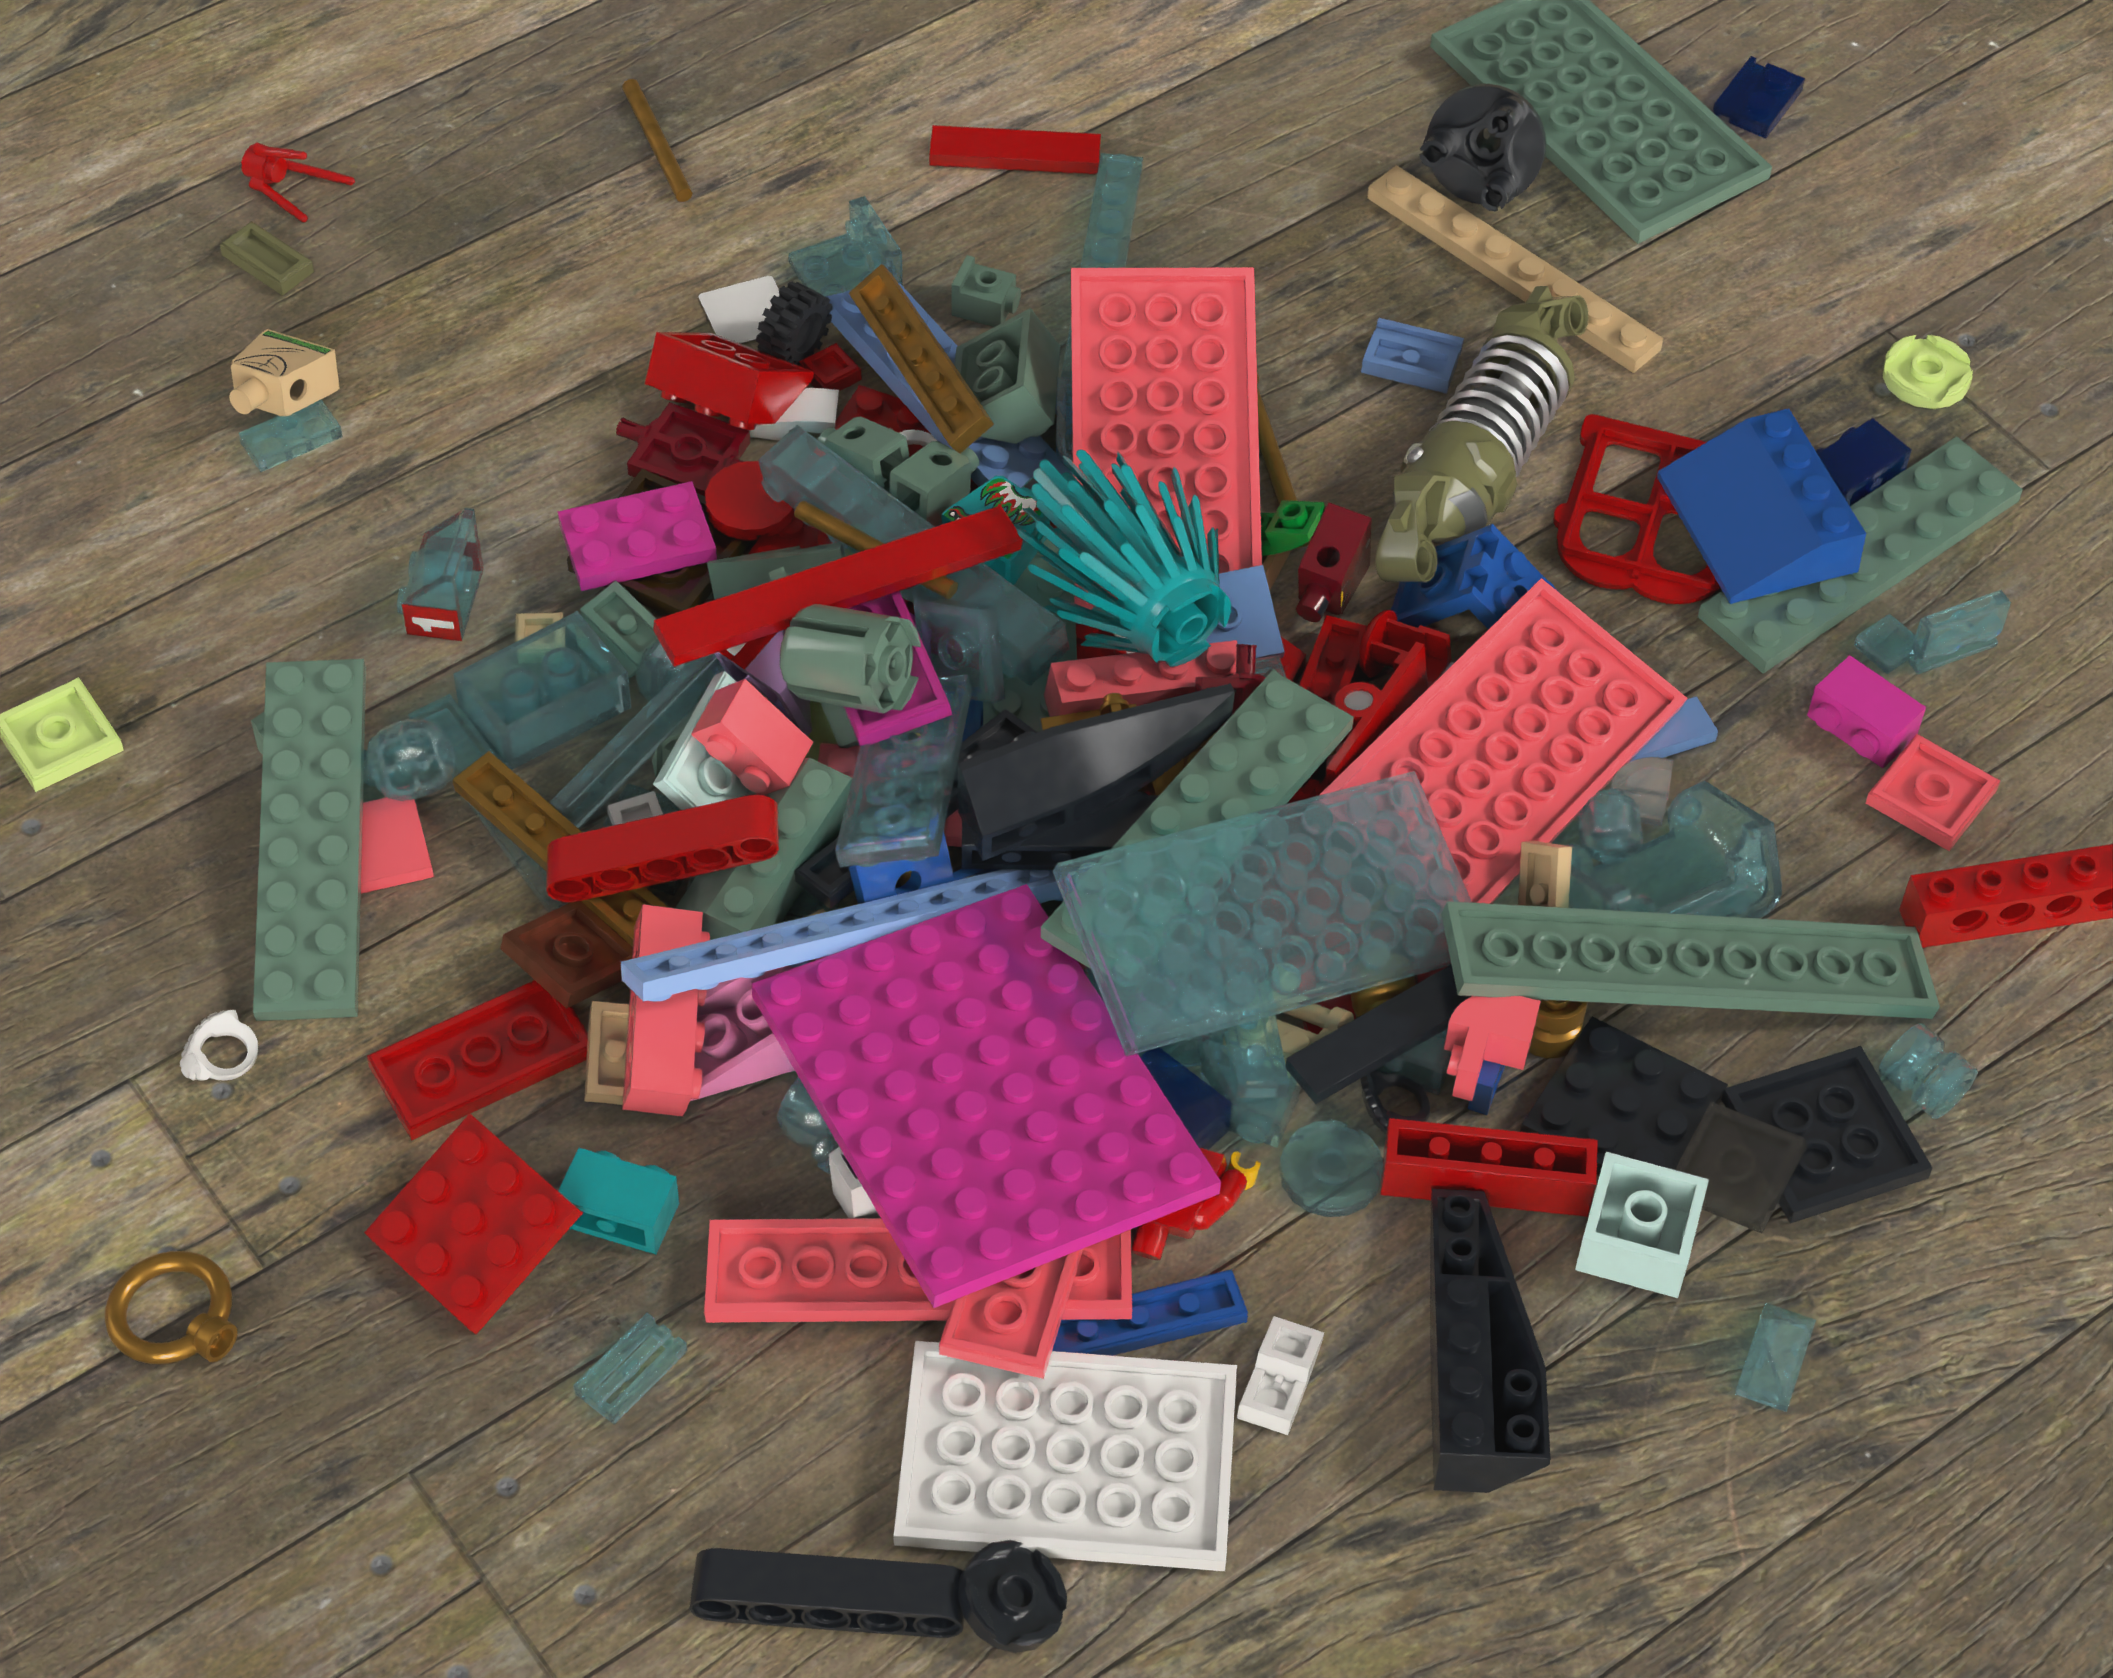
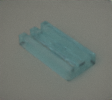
(616, 1355)

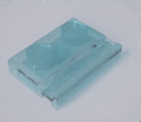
(1959, 631)

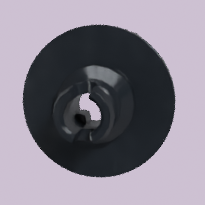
(1483, 168)

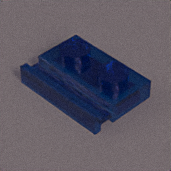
(1758, 97)

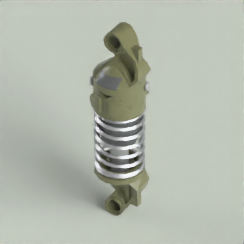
(1483, 436)

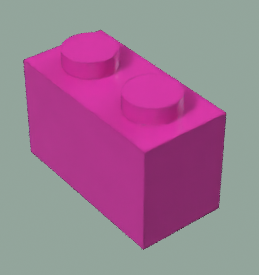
(1866, 711)

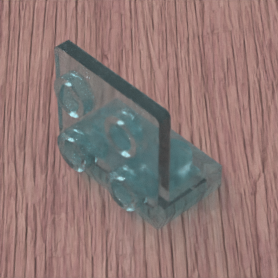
(849, 258)

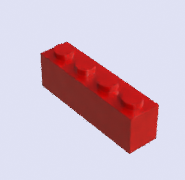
(1509, 1166)

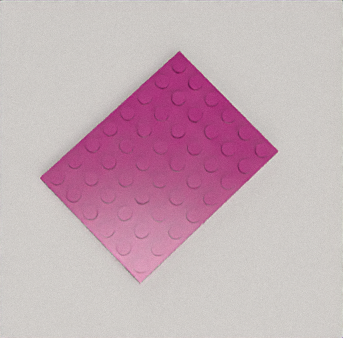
(982, 1094)

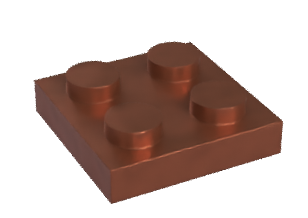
(569, 952)

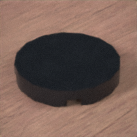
(1012, 1596)

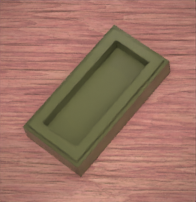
(267, 258)

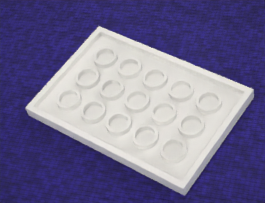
(1081, 1465)

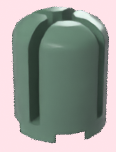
(849, 658)

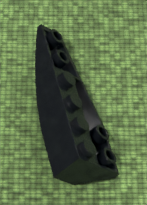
(1080, 767)
(1483, 1354)

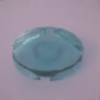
(1331, 1169)

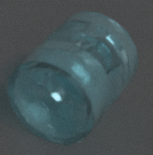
(1915, 1058)

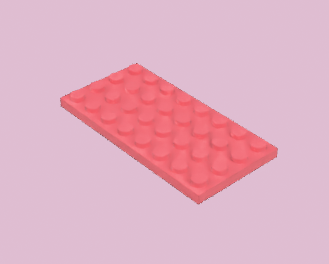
(1169, 384)
(1521, 734)

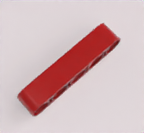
(662, 848)

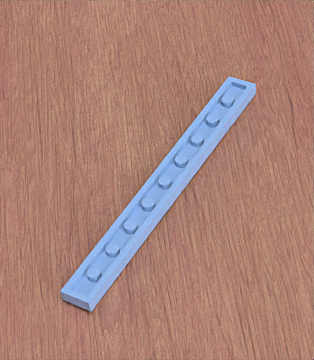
(816, 936)

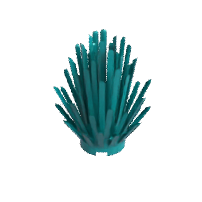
(1164, 594)

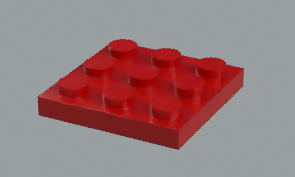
(473, 1223)

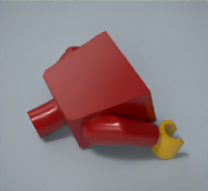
(1152, 1236)

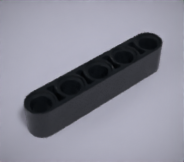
(827, 1593)

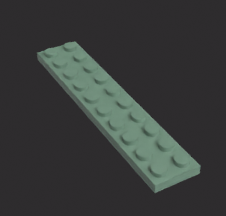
(1688, 960)

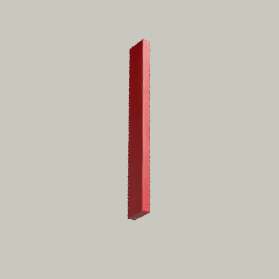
(837, 584)

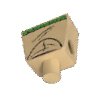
(282, 374)

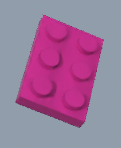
(637, 536)

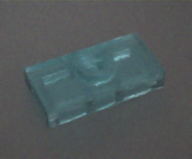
(290, 436)

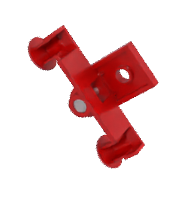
(1418, 661)

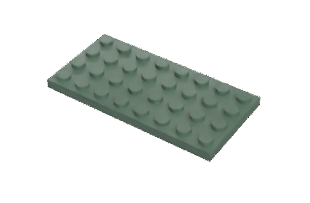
(1606, 111)

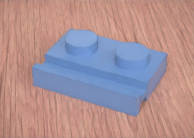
(1412, 355)

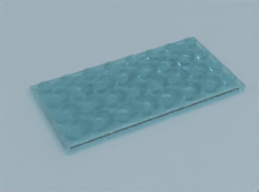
(1264, 911)

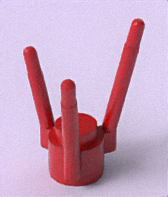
(268, 166)

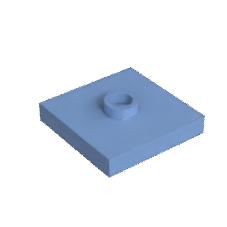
(1252, 612)

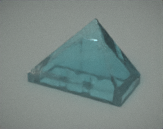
(1775, 1357)

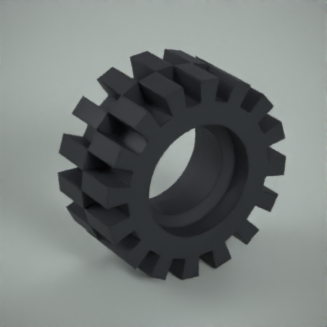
(794, 323)

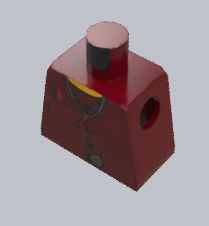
(1333, 562)

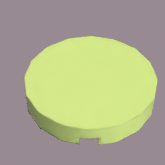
(1927, 371)

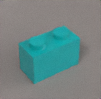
(621, 1199)

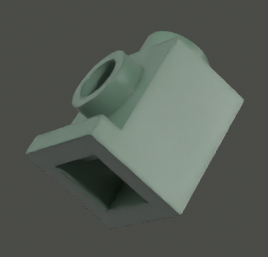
(984, 293)

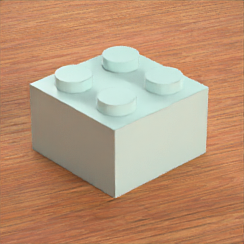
(1642, 1224)

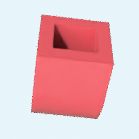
(1488, 1031)

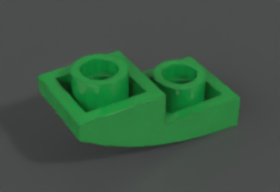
(1289, 525)

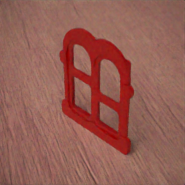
(1638, 566)

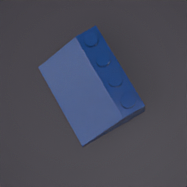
(1764, 509)

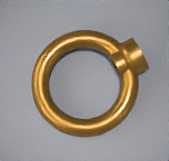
(207, 1334)

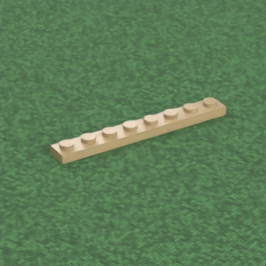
(1509, 263)

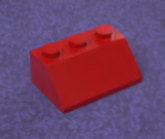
(724, 377)

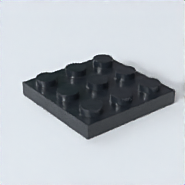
(1624, 1097)
(1850, 1129)

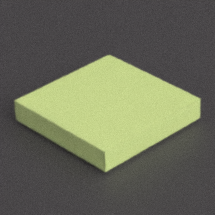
(58, 734)

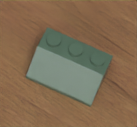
(1013, 376)

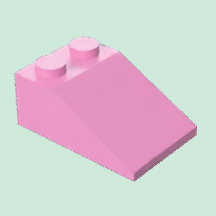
(737, 1038)

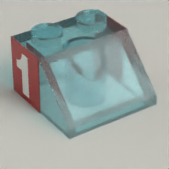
(443, 579)

